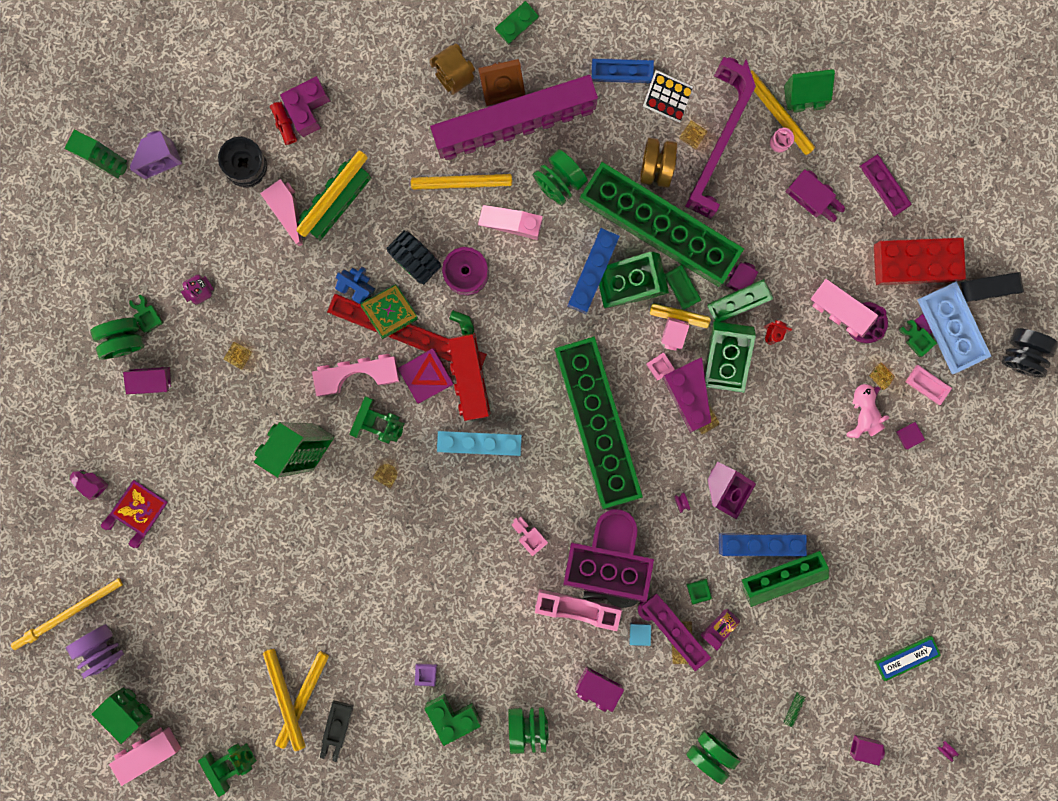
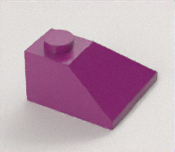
(729, 489)

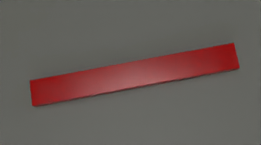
(410, 335)

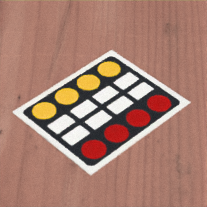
(667, 96)

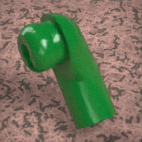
(464, 321)

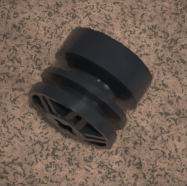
(236, 151)
(1031, 349)

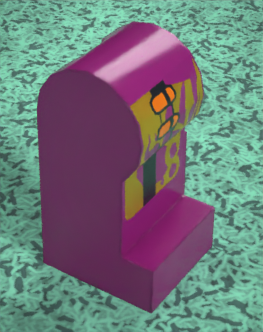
(720, 628)

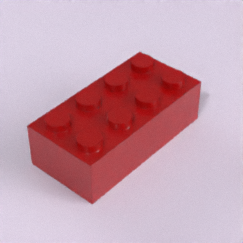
(919, 261)

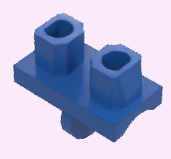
(356, 280)

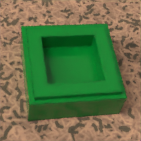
(699, 591)

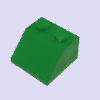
(809, 90)

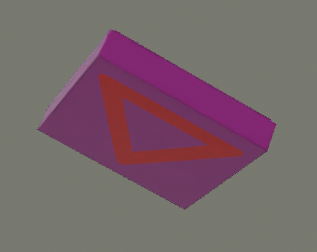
(425, 375)

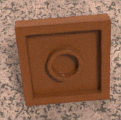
(502, 82)

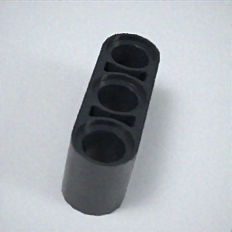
(992, 287)

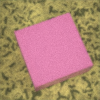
(660, 366)

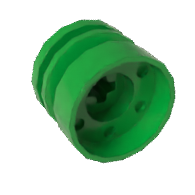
(563, 174)
(527, 730)

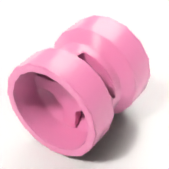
(782, 136)

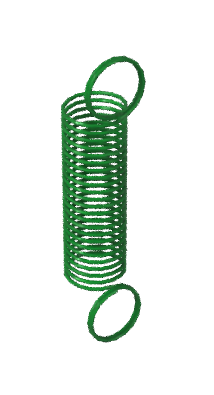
(796, 712)

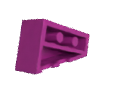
(689, 394)

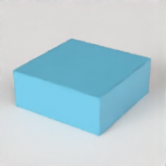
(640, 634)

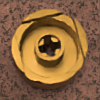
(453, 69)

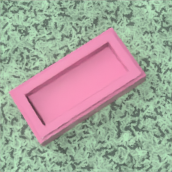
(928, 385)

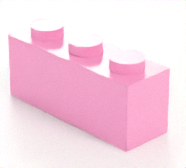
(843, 309)
(144, 755)

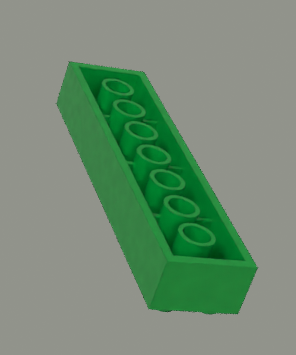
(661, 224)
(598, 423)
(293, 448)

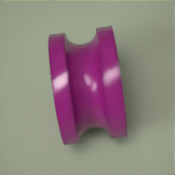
(682, 502)
(948, 751)

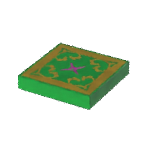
(389, 311)

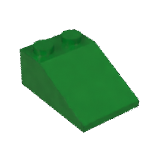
(633, 280)
(729, 356)

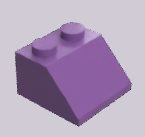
(155, 155)

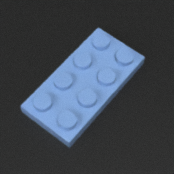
(954, 327)

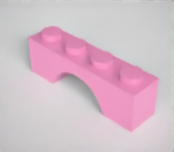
(330, 380)
(576, 608)

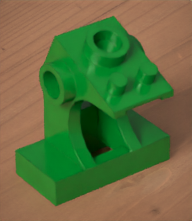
(366, 418)
(218, 770)

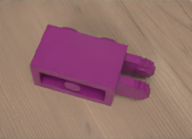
(814, 195)

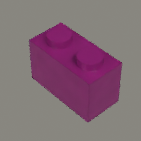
(599, 690)

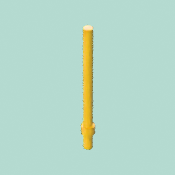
(33, 634)

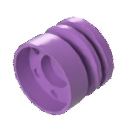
(95, 651)

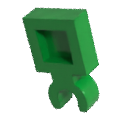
(147, 316)
(920, 340)

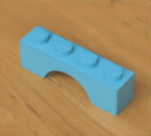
(479, 443)

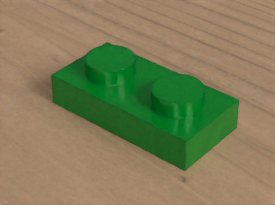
(516, 22)

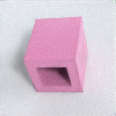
(674, 333)

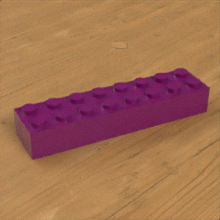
(515, 117)

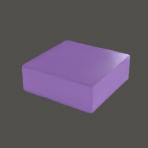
(425, 674)

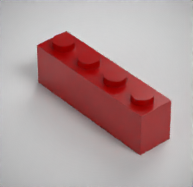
(469, 377)

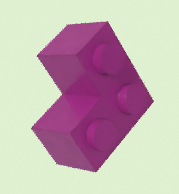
(302, 101)

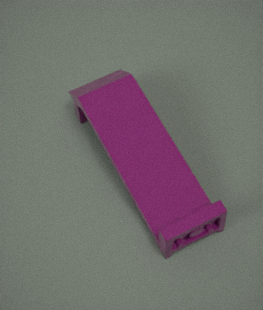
(741, 78)

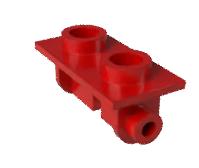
(776, 332)

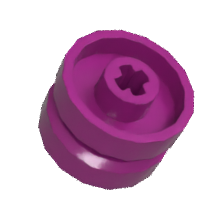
(468, 283)

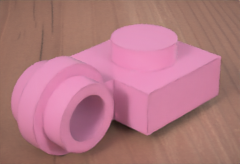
(532, 540)

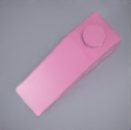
(284, 206)
(511, 221)

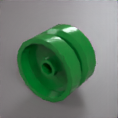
(117, 338)
(713, 757)

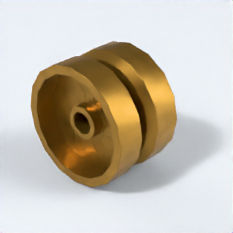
(659, 163)

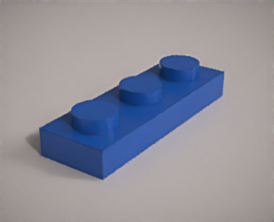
(622, 70)

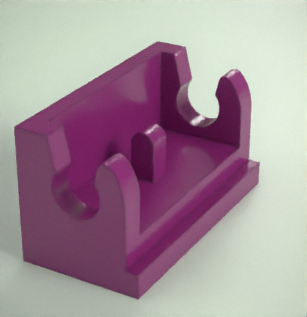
(147, 380)

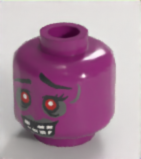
(197, 289)

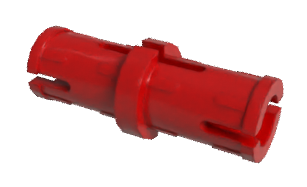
(283, 123)

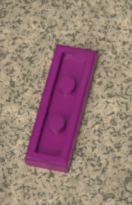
(885, 185)

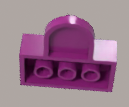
(610, 562)

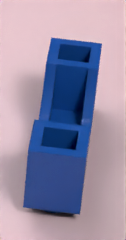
(593, 271)
(762, 544)

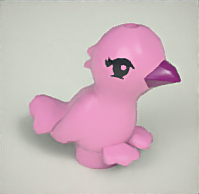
(869, 417)

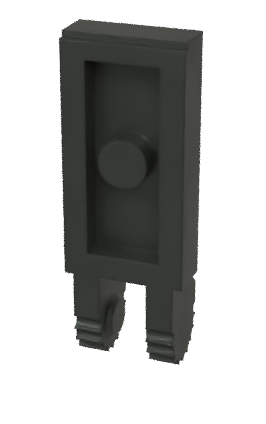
(336, 728)

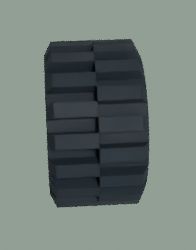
(413, 257)

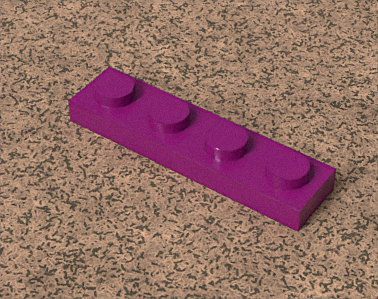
(675, 632)

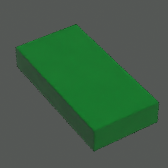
(682, 287)

